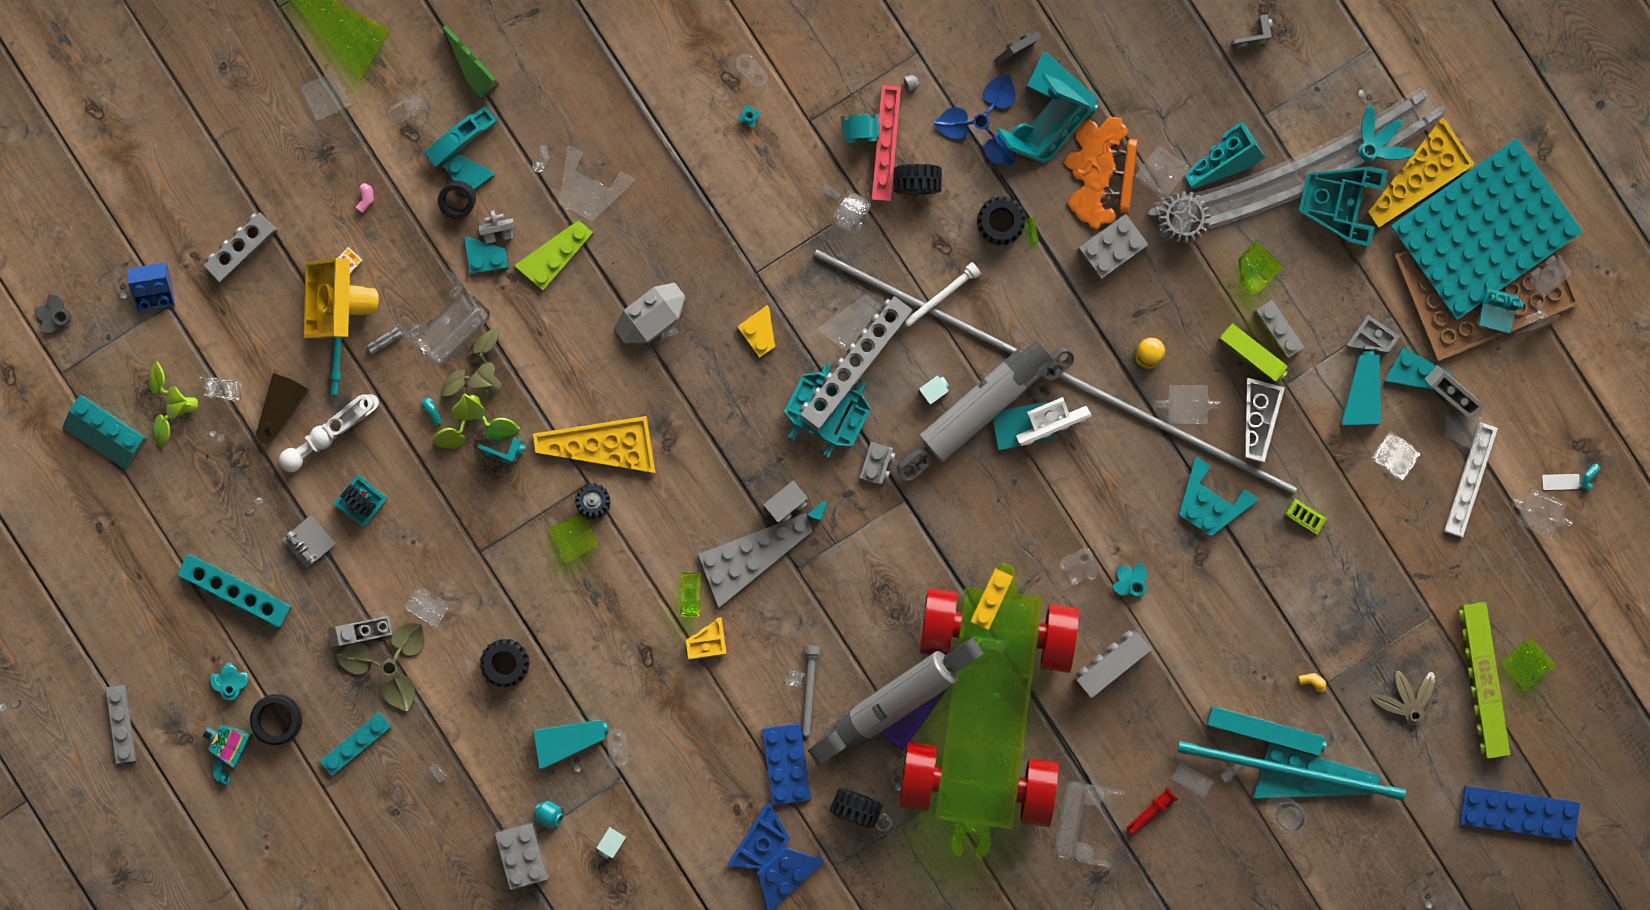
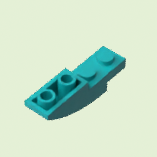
(460, 135)

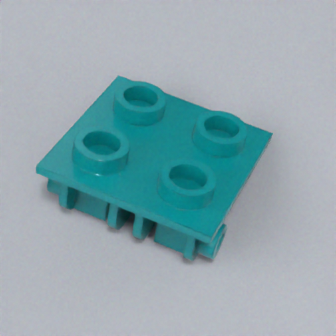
(1499, 310)

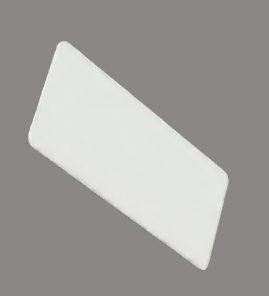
(1561, 481)

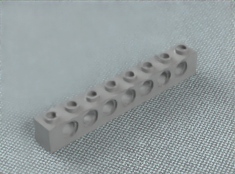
(891, 307)

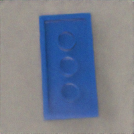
(786, 764)

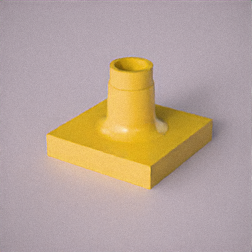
(332, 299)

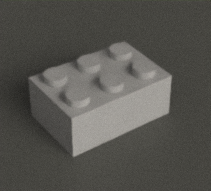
(1112, 246)
(522, 855)

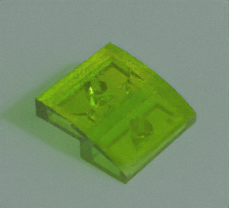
(573, 537)

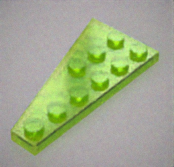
(346, 31)

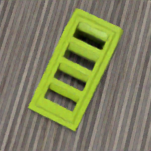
(1289, 513)

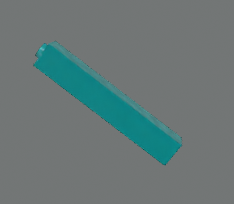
(1266, 730)

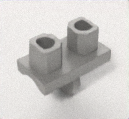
(505, 226)

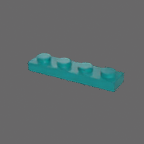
(355, 743)

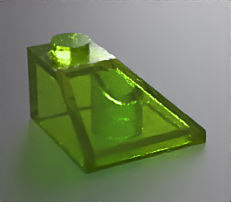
(1257, 267)

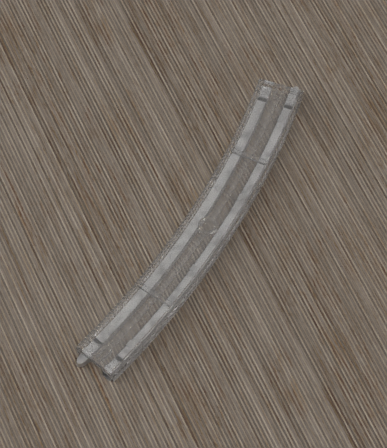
(1287, 180)

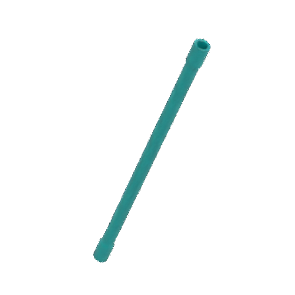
(1388, 791)

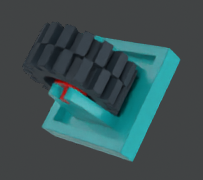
(360, 501)

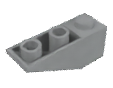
(359, 631)

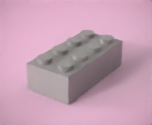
(1113, 663)

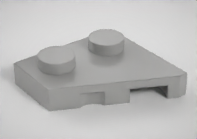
(1373, 336)

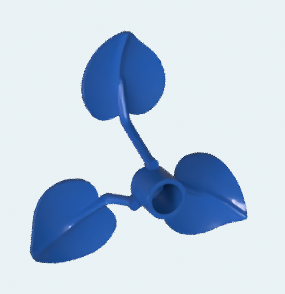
(955, 121)

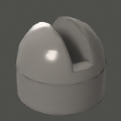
(911, 82)

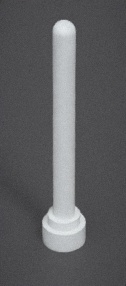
(970, 273)

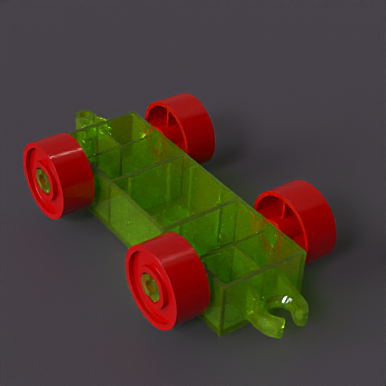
(989, 715)

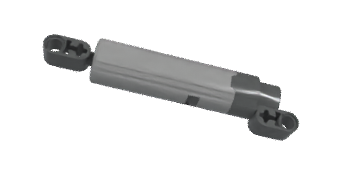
(984, 404)
(894, 701)

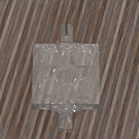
(1188, 404)
(1541, 512)

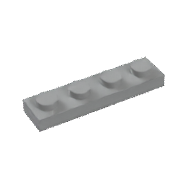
(121, 724)

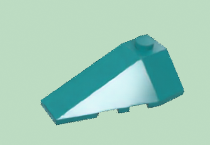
(1233, 154)

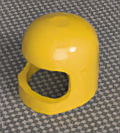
(1151, 352)

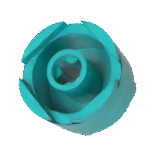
(860, 127)

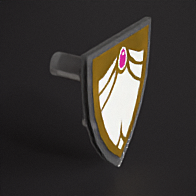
(1540, 314)

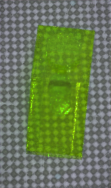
(690, 594)

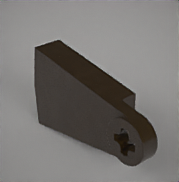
(280, 403)

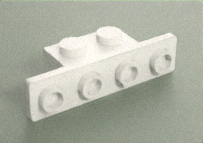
(1051, 418)

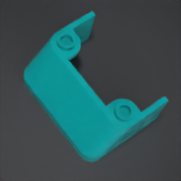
(1052, 126)

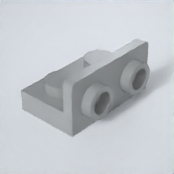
(876, 463)

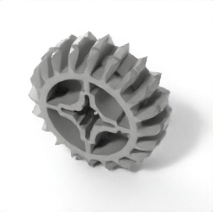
(1168, 212)

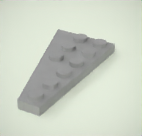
(742, 560)

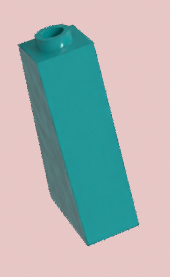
(1052, 68)
(1363, 396)
(562, 741)

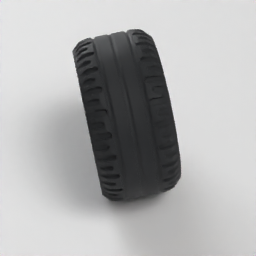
(255, 719)

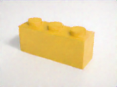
(991, 598)

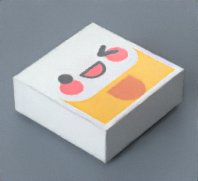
(355, 260)

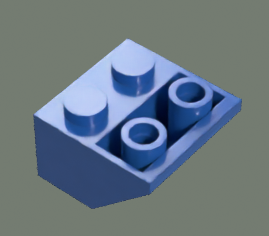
(151, 287)

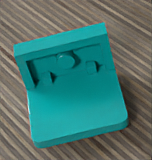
(516, 449)

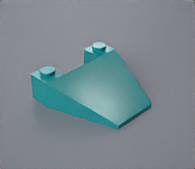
(1336, 199)

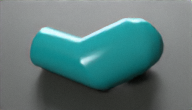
(429, 408)

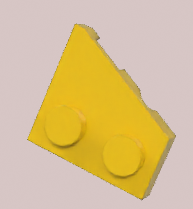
(759, 331)
(707, 642)

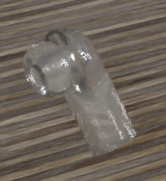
(543, 161)

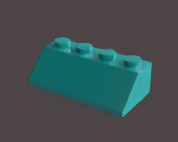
(103, 432)

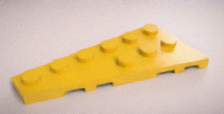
(1432, 166)

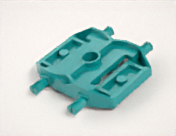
(852, 423)

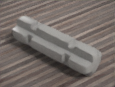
(384, 340)

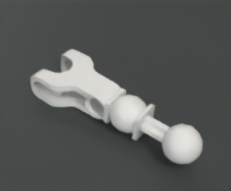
(323, 435)

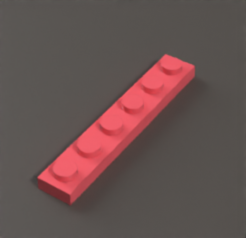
(886, 143)

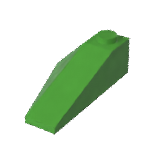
(476, 74)

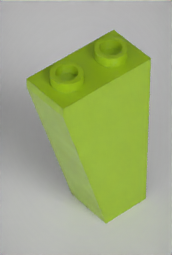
(1254, 354)

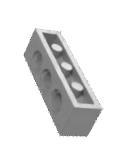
(251, 245)

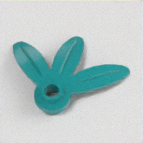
(1375, 144)

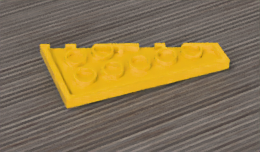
(611, 443)

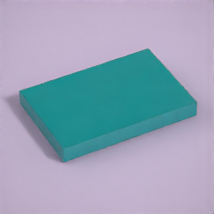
(1013, 422)

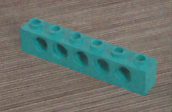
(188, 575)

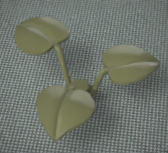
(484, 375)
(398, 691)

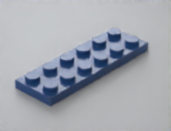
(1519, 813)

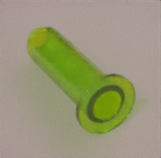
(1032, 230)

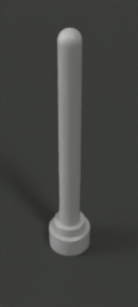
(812, 653)

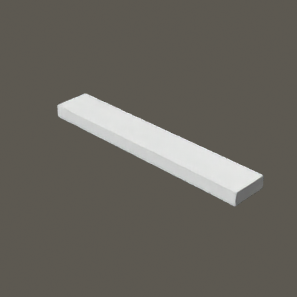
(1469, 485)

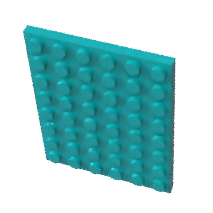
(1486, 228)

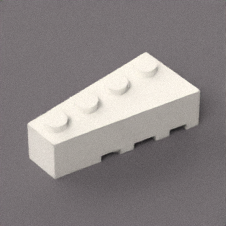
(1261, 416)

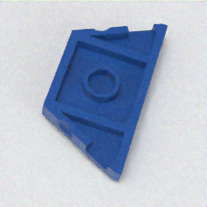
(761, 842)
(785, 874)

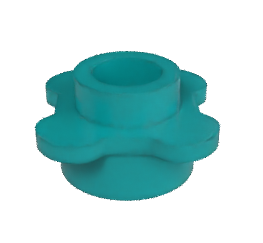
(754, 115)

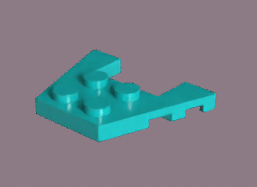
(1207, 509)

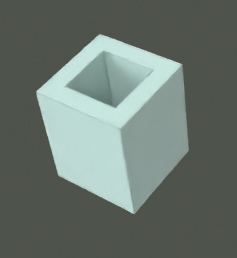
(934, 389)
(610, 843)

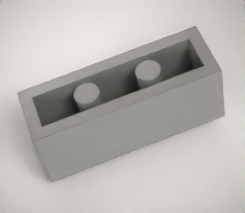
(1278, 329)
(1454, 392)

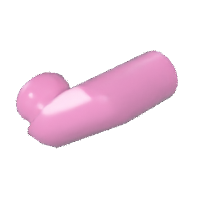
(367, 197)

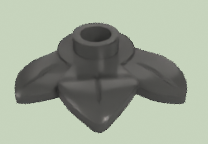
(50, 314)

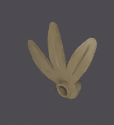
(1406, 693)

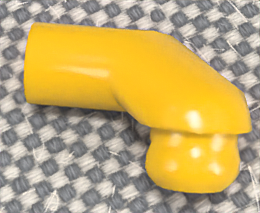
(1315, 680)

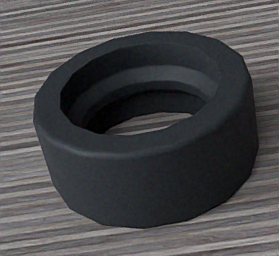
(449, 211)

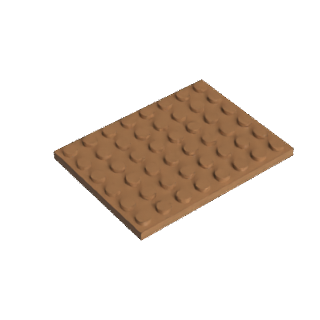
(1454, 336)

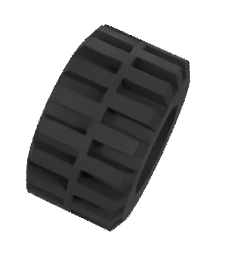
(917, 179)
(1008, 205)
(489, 670)
(856, 808)

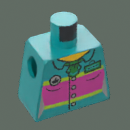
(228, 743)

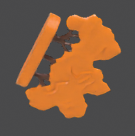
(1096, 166)

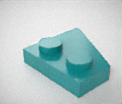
(484, 256)

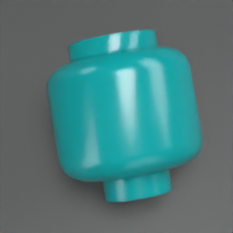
(548, 814)

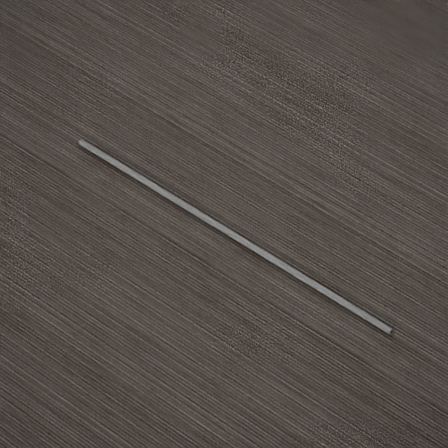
(1064, 376)

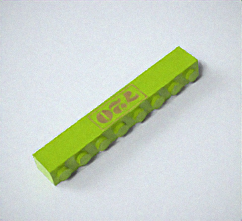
(1484, 680)

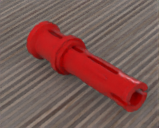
(1159, 805)

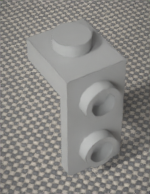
(1266, 26)

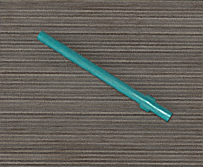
(335, 375)

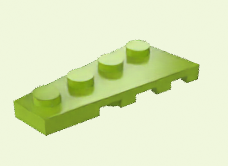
(553, 256)

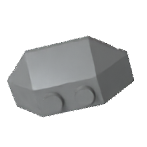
(651, 314)

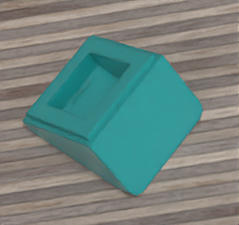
(818, 512)

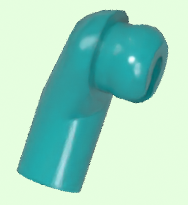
(1588, 476)
(218, 772)

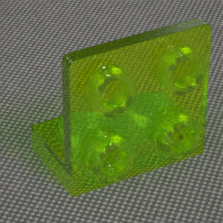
(1527, 663)

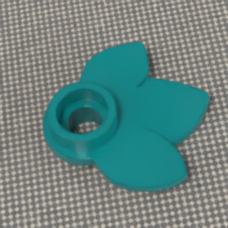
(1130, 577)
(229, 679)

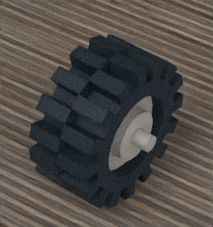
(592, 501)

